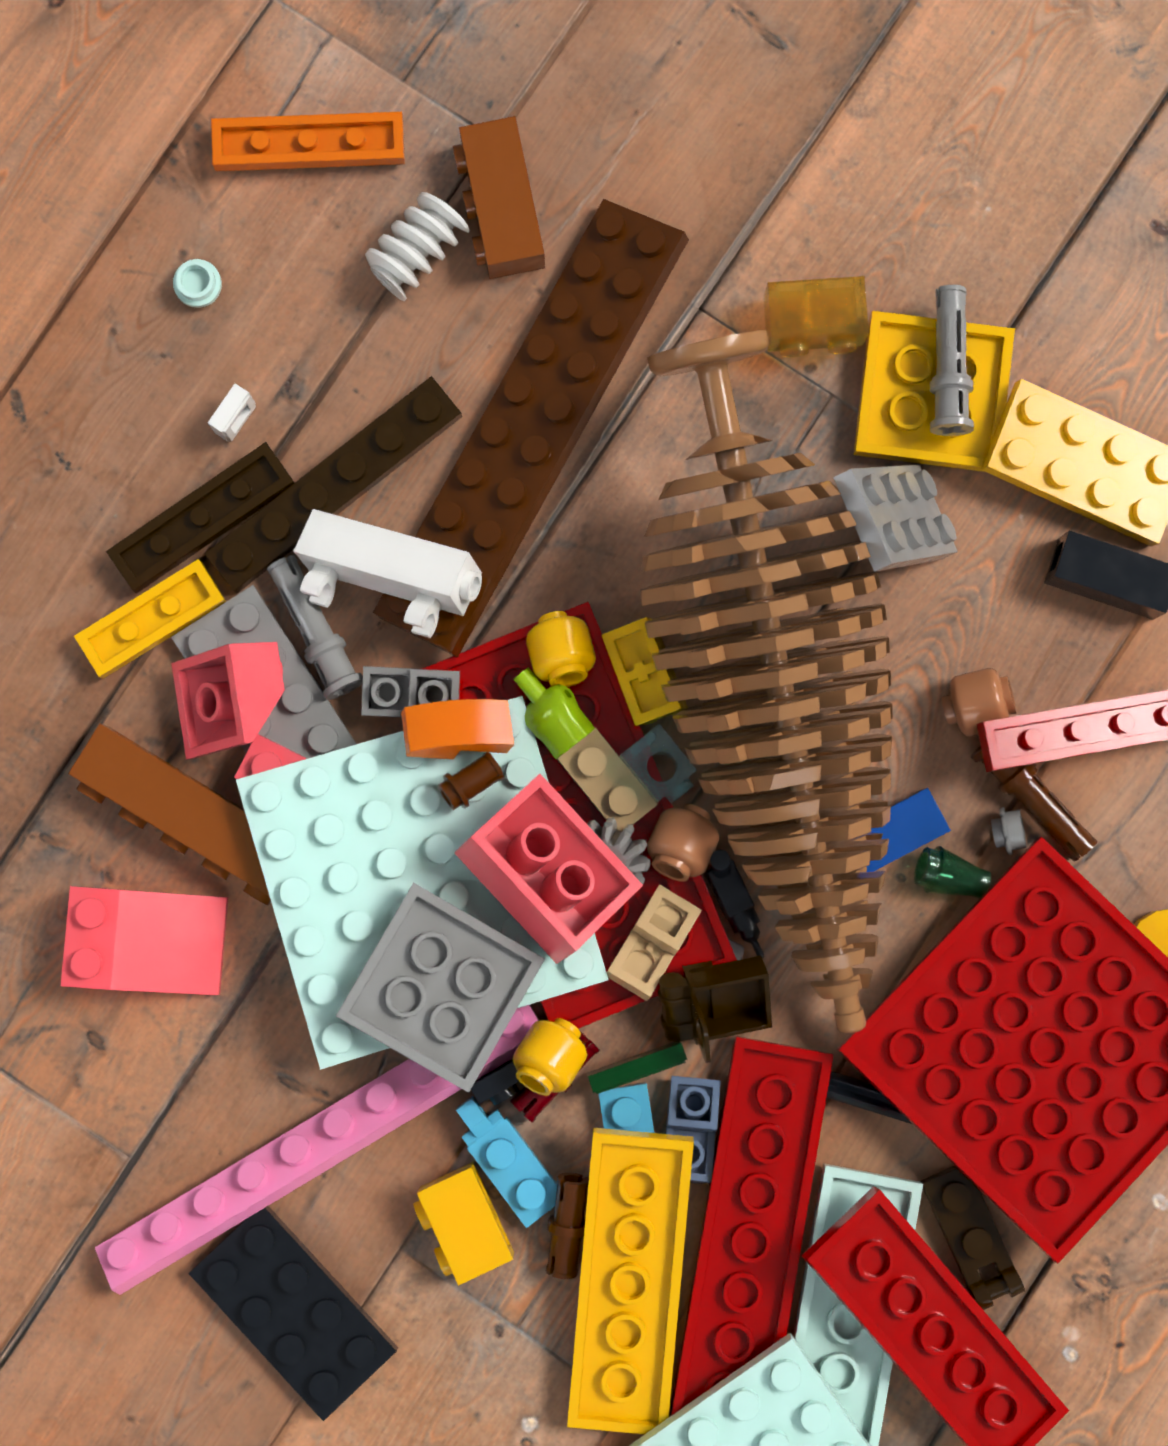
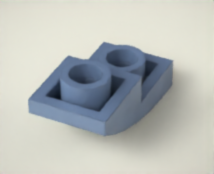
(694, 1112)

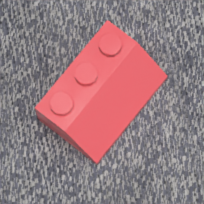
(548, 869)

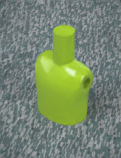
(553, 714)

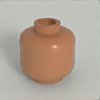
(978, 698)
(682, 842)

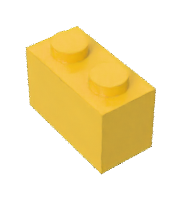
(464, 1224)

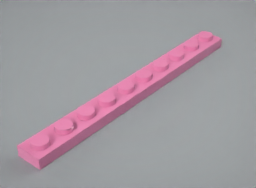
(286, 1164)

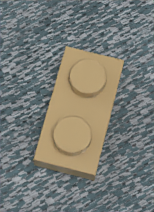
(607, 780)

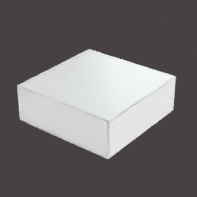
(232, 413)

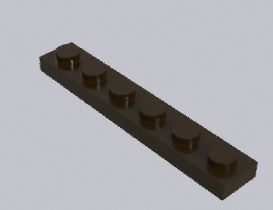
(334, 483)

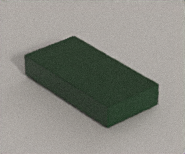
(637, 1067)

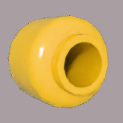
(560, 649)
(549, 1056)

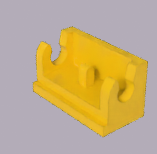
(636, 672)

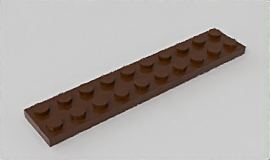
(545, 403)

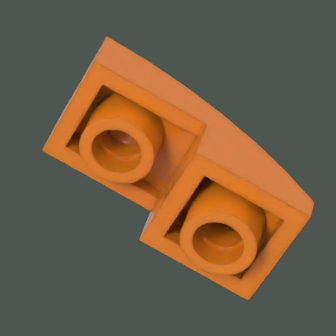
(456, 725)

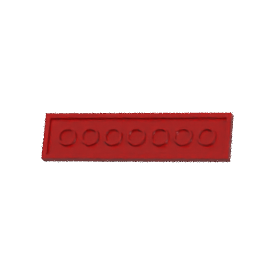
(753, 1211)

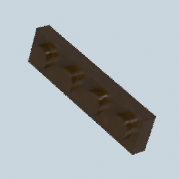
(200, 518)

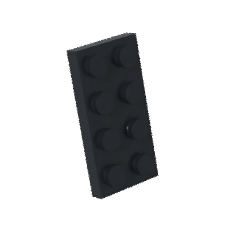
(294, 1311)

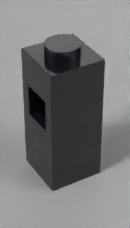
(1109, 575)

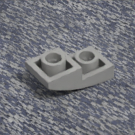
(392, 688)

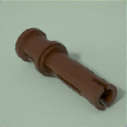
(1044, 807)

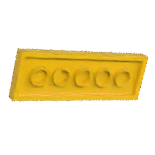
(630, 1280)

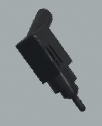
(734, 898)

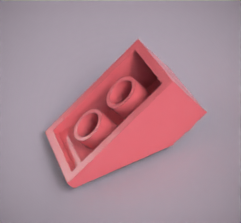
(144, 941)

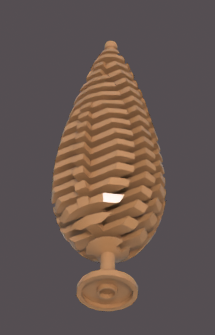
(791, 764)

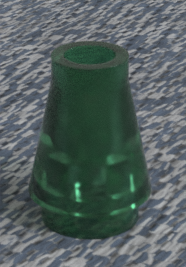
(947, 873)

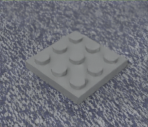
(440, 987)

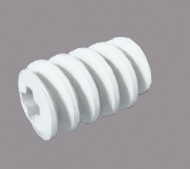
(414, 243)

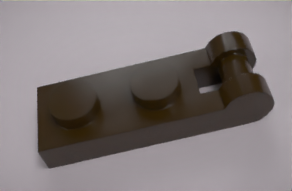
(971, 1235)

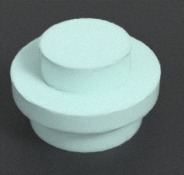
(197, 283)

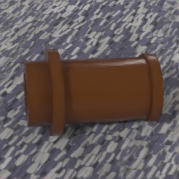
(470, 781)

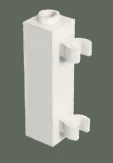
(389, 563)

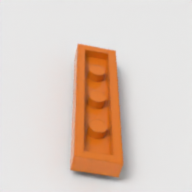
(308, 141)

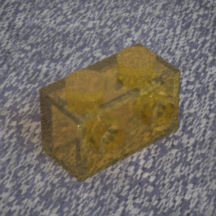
(816, 315)

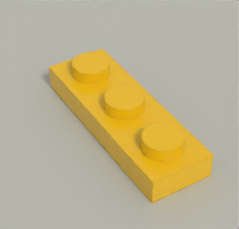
(150, 619)

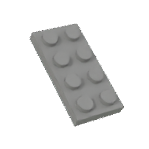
(897, 515)
(302, 715)

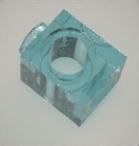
(659, 743)

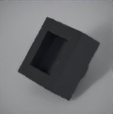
(497, 1084)

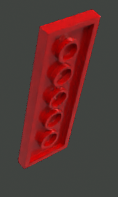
(932, 1327)

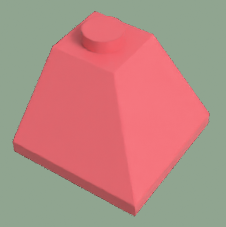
(226, 695)

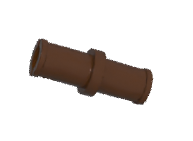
(567, 1225)

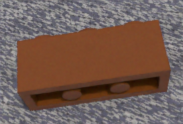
(499, 198)

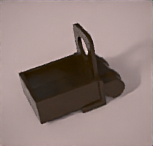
(715, 1001)

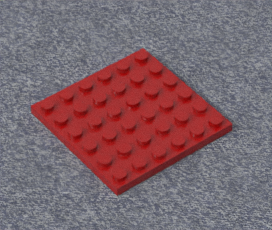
(1032, 1049)

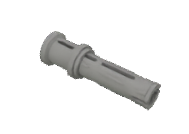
(951, 382)
(323, 646)

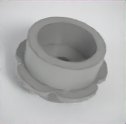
(1009, 831)

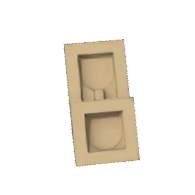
(653, 942)

